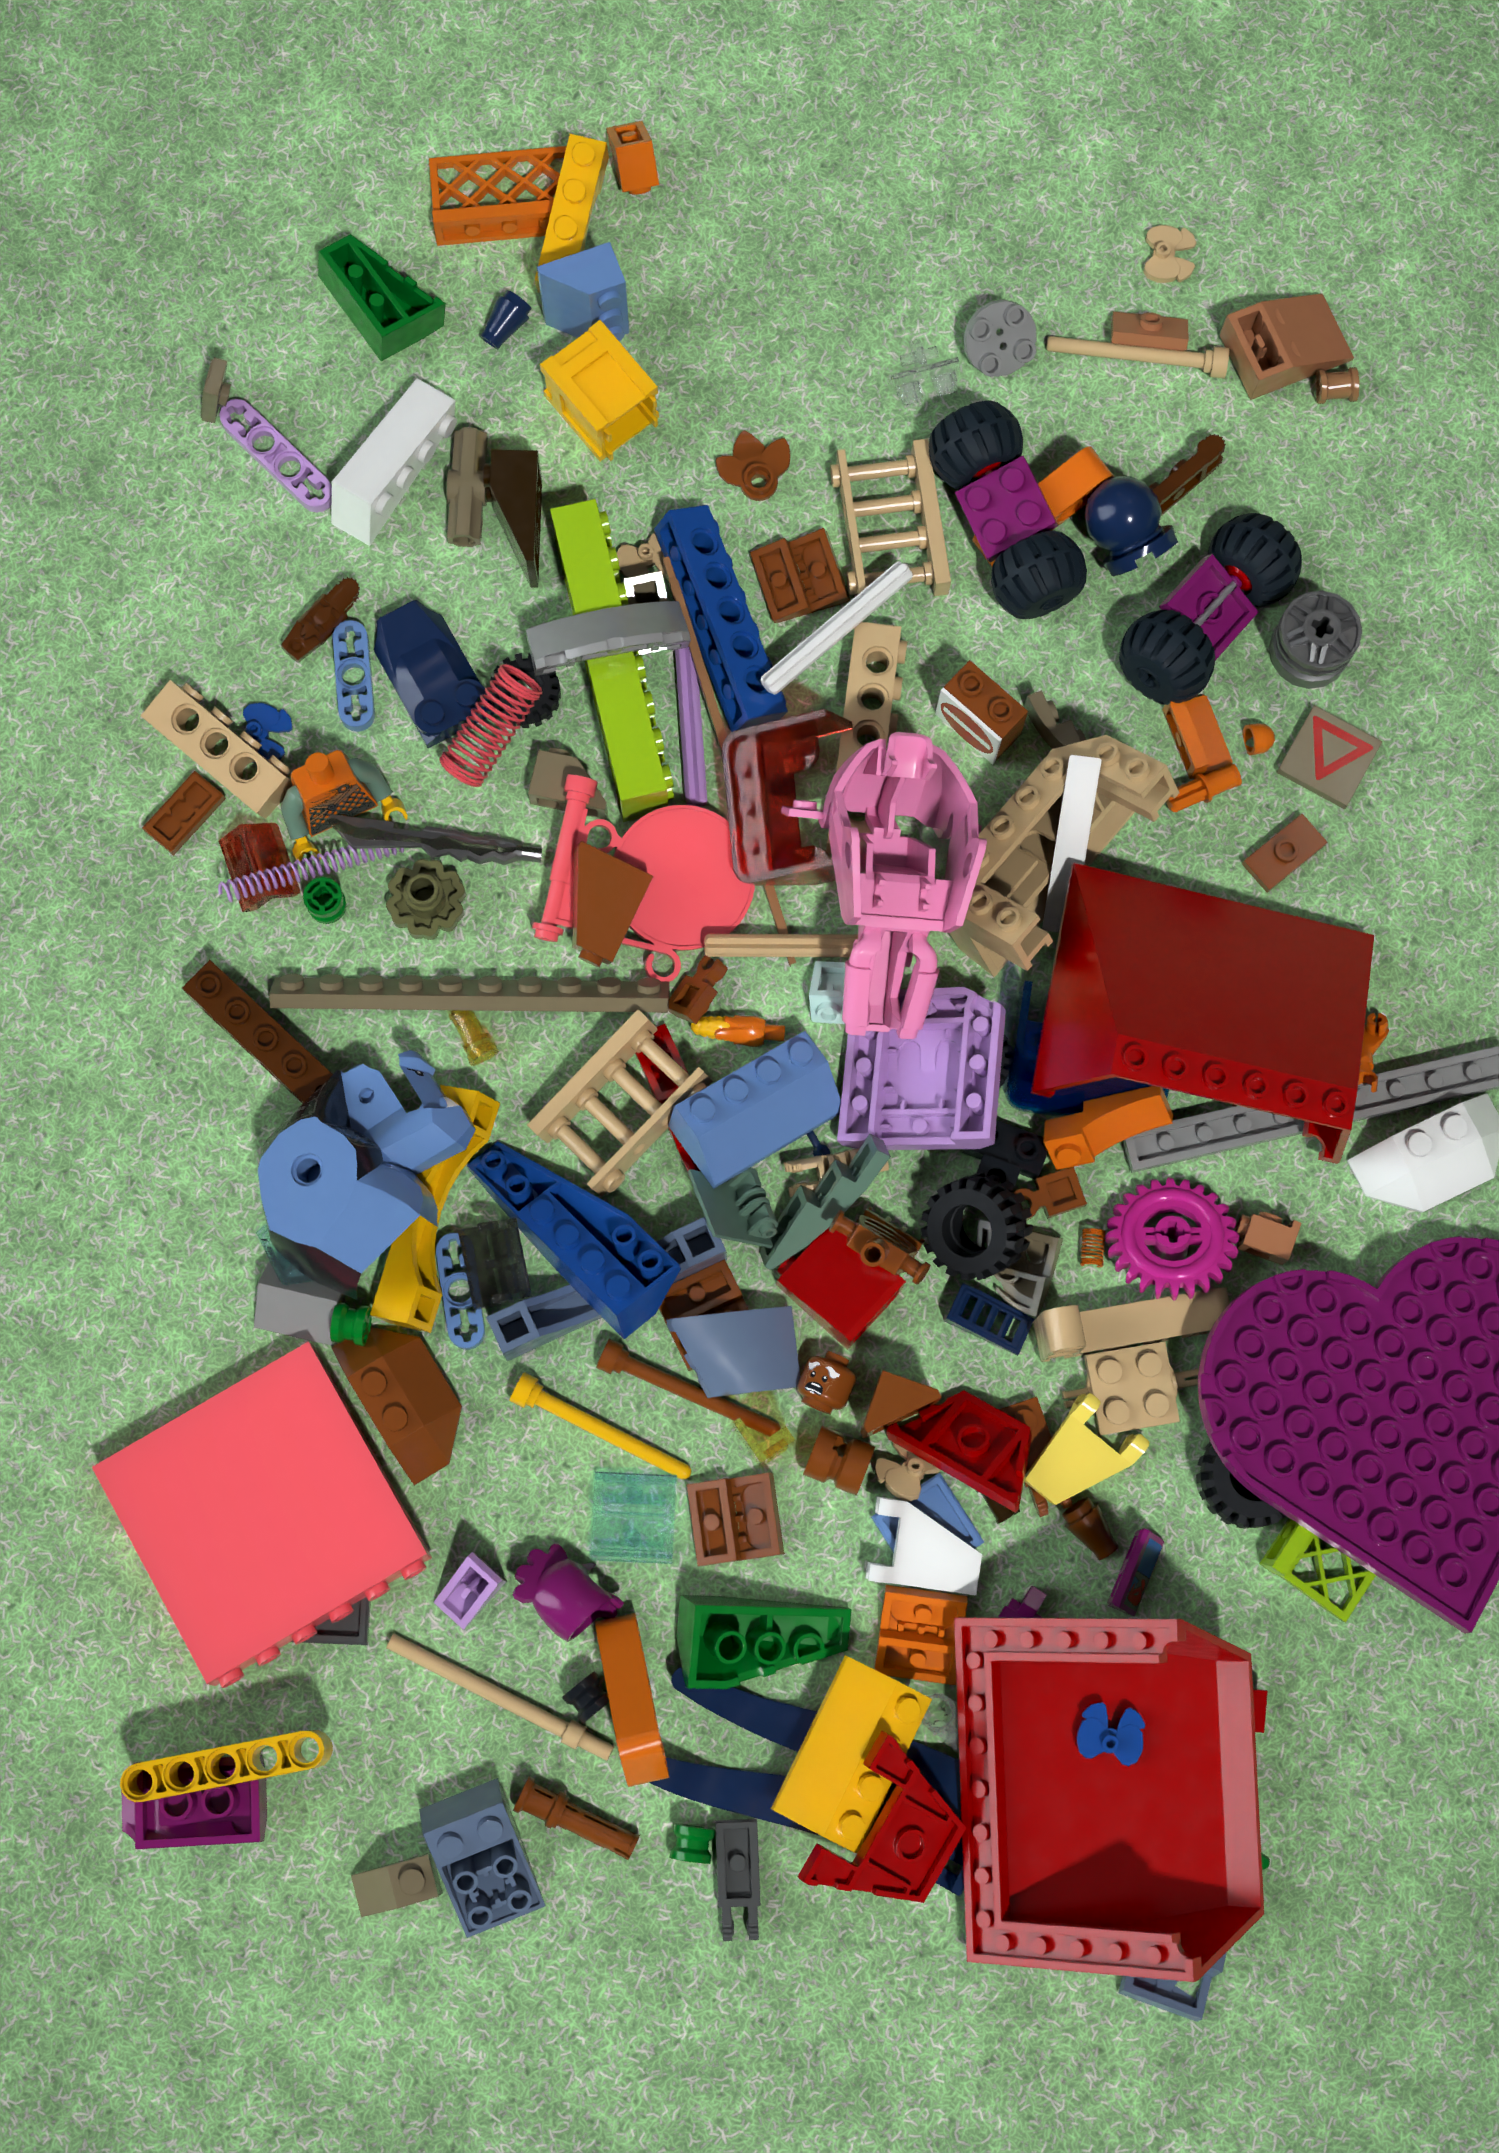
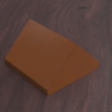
(896, 1400)

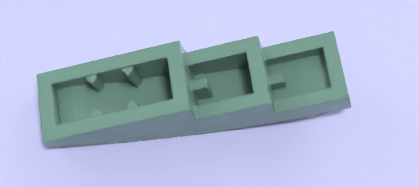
(813, 1211)

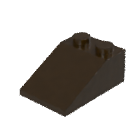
(515, 489)

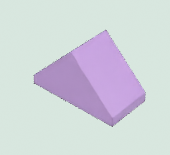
(469, 1590)

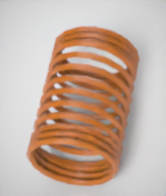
(1099, 1262)

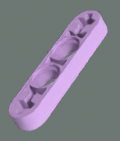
(277, 456)

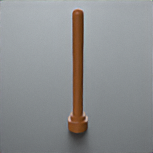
(617, 1359)

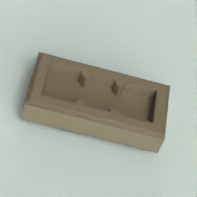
(215, 390)

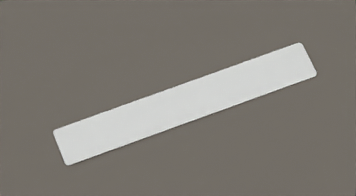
(1072, 833)

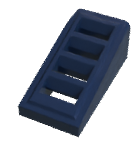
(954, 1318)

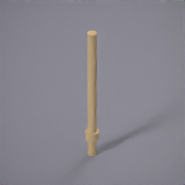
(572, 1733)

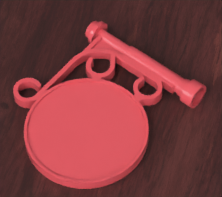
(690, 867)

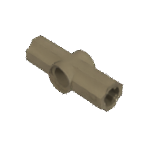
(466, 487)

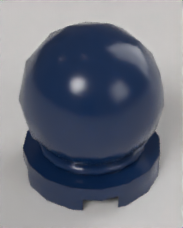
(1125, 520)

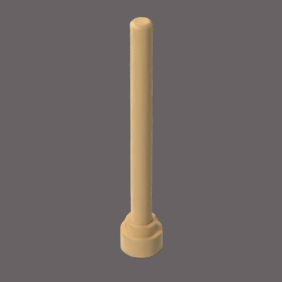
(1211, 361)

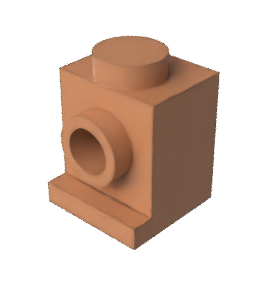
(1267, 1236)

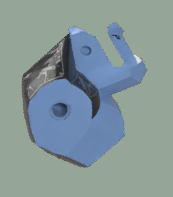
(346, 1167)

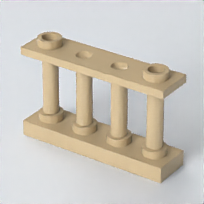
(922, 501)
(582, 1094)

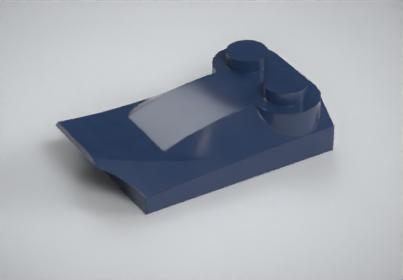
(428, 671)

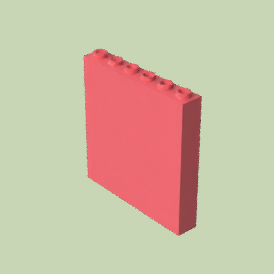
(262, 1515)

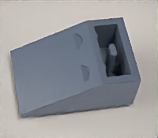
(481, 1857)

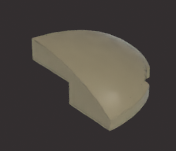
(1026, 1281)

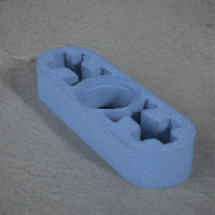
(340, 649)
(455, 1322)

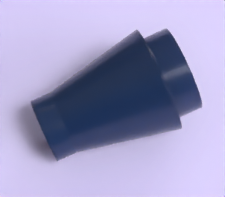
(505, 319)

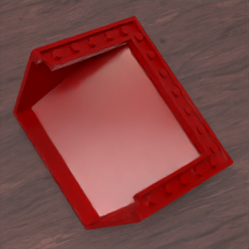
(1206, 1001)
(1096, 1857)

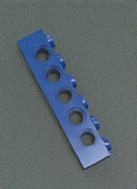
(719, 616)

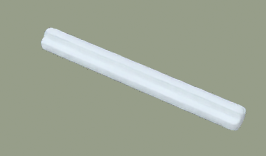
(836, 628)

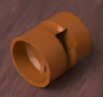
(839, 1460)

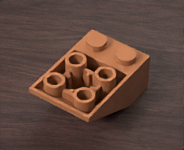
(1283, 342)

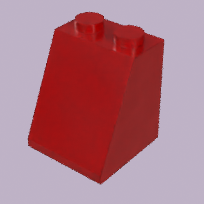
(838, 1287)

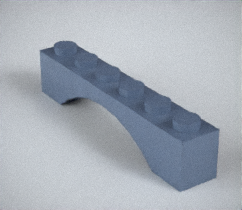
(564, 1310)

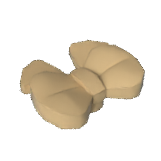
(1163, 265)
(636, 560)
(903, 1479)

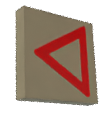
(1329, 757)

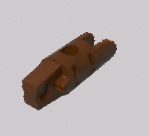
(320, 620)

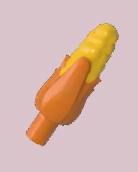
(739, 1029)

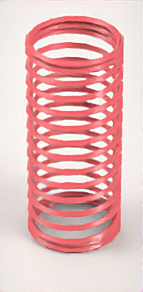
(449, 758)

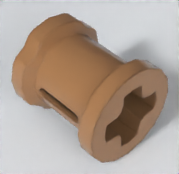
(1337, 385)

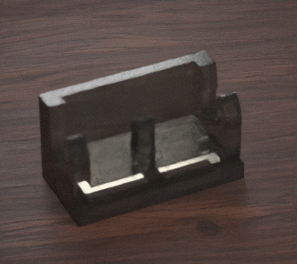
(495, 1264)

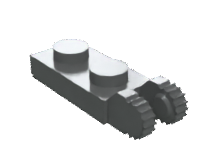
(738, 1872)

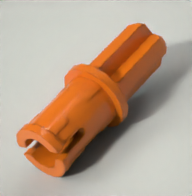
(1205, 787)

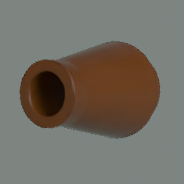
(1088, 1524)

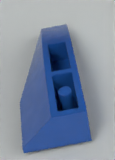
(582, 1237)

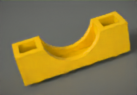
(574, 198)

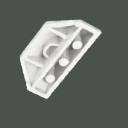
(1433, 1157)

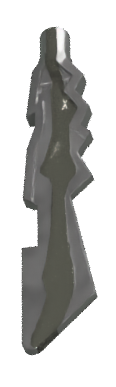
(435, 841)

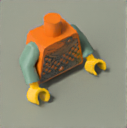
(332, 787)

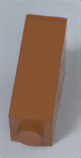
(603, 902)

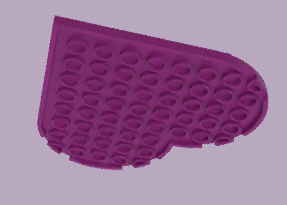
(1373, 1415)

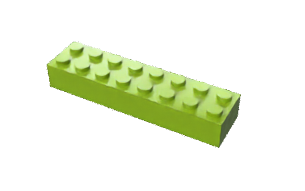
(618, 680)

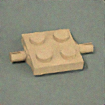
(1133, 1387)

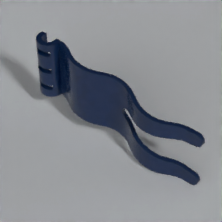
(787, 1725)

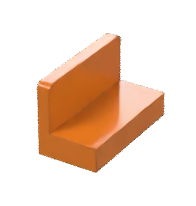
(1197, 735)

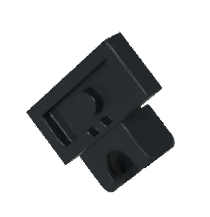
(1012, 1154)

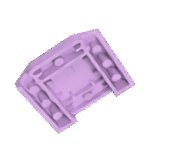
(931, 1087)

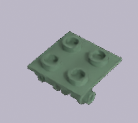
(736, 1208)

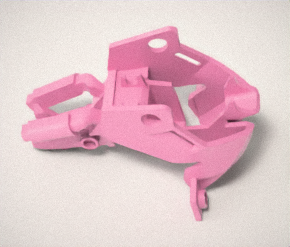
(890, 879)

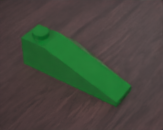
(746, 1638)

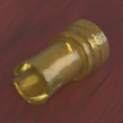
(473, 1036)

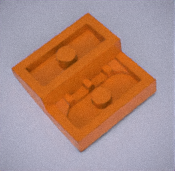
(919, 1634)

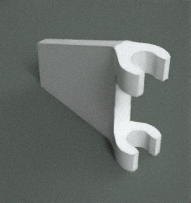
(925, 1553)

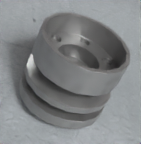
(1303, 656)

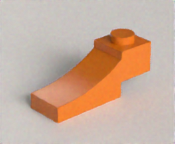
(1103, 1123)

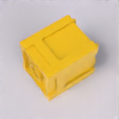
(600, 391)

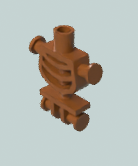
(882, 1243)

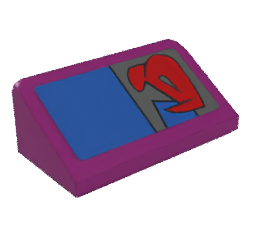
(1135, 1572)

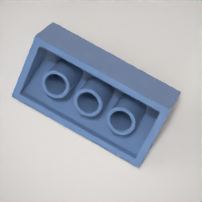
(757, 1109)

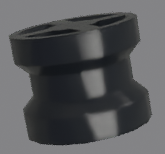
(587, 1697)

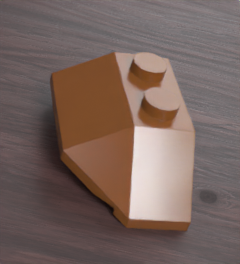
(404, 1398)

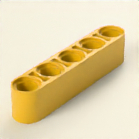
(206, 1765)

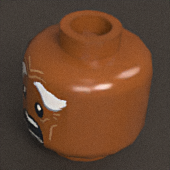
(826, 1382)

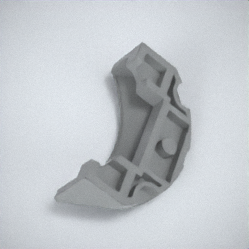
(607, 634)

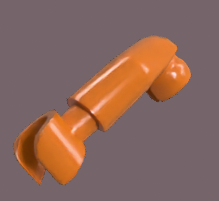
(1373, 1037)

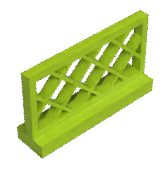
(1291, 1547)

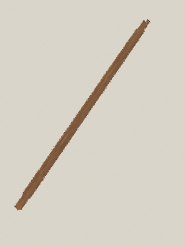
(717, 721)

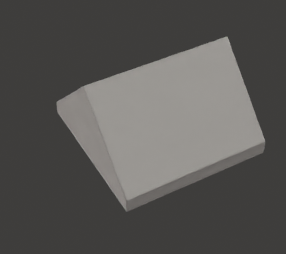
(295, 1309)

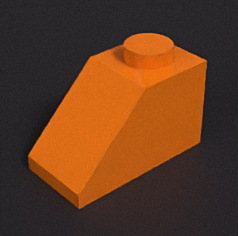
(633, 157)

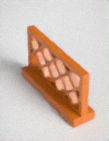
(493, 222)

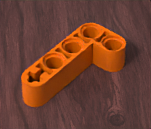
(1070, 485)
(631, 1700)

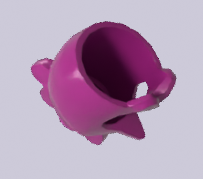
(563, 1592)

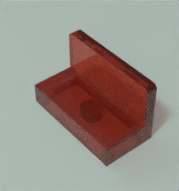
(254, 849)

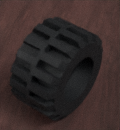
(949, 1239)
(1226, 1501)

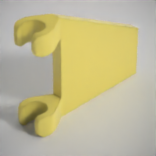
(1078, 1457)

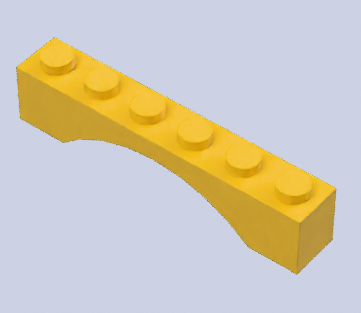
(409, 1283)

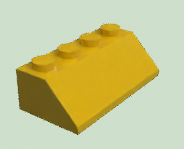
(827, 1781)

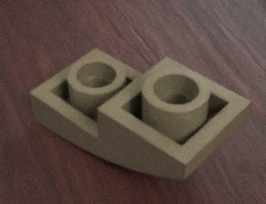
(1044, 718)

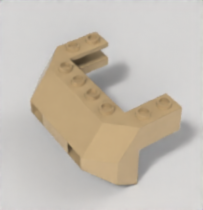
(1022, 840)

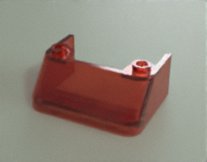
(758, 782)

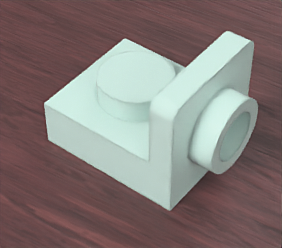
(827, 992)

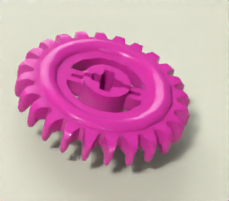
(1168, 1264)

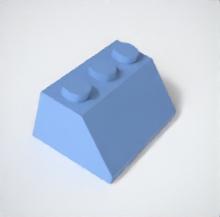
(583, 291)

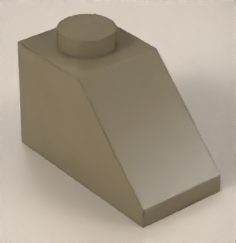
(550, 778)
(397, 1885)

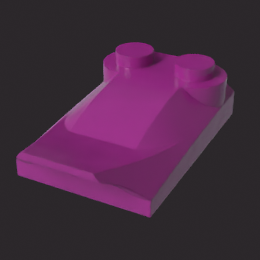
(198, 1818)

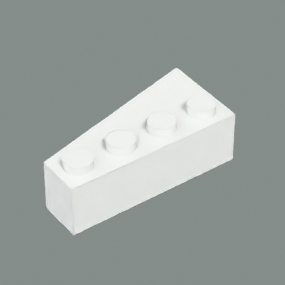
(390, 461)

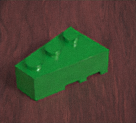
(377, 299)

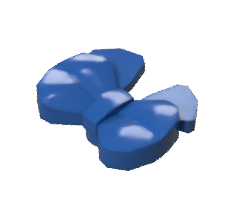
(265, 719)
(1095, 1736)

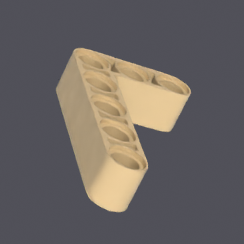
(1076, 1333)

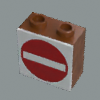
(981, 712)

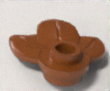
(754, 461)

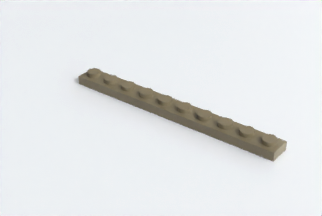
(455, 993)

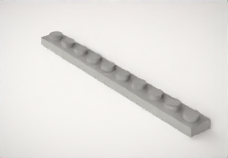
(1244, 1126)

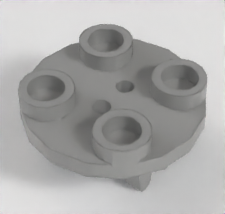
(1016, 333)

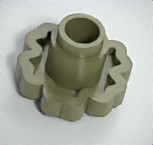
(426, 899)

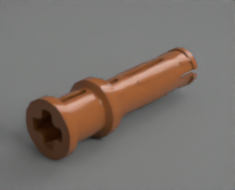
(558, 1811)

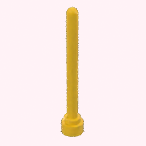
(531, 1393)

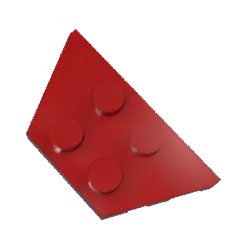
(971, 1445)

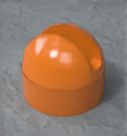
(1262, 735)

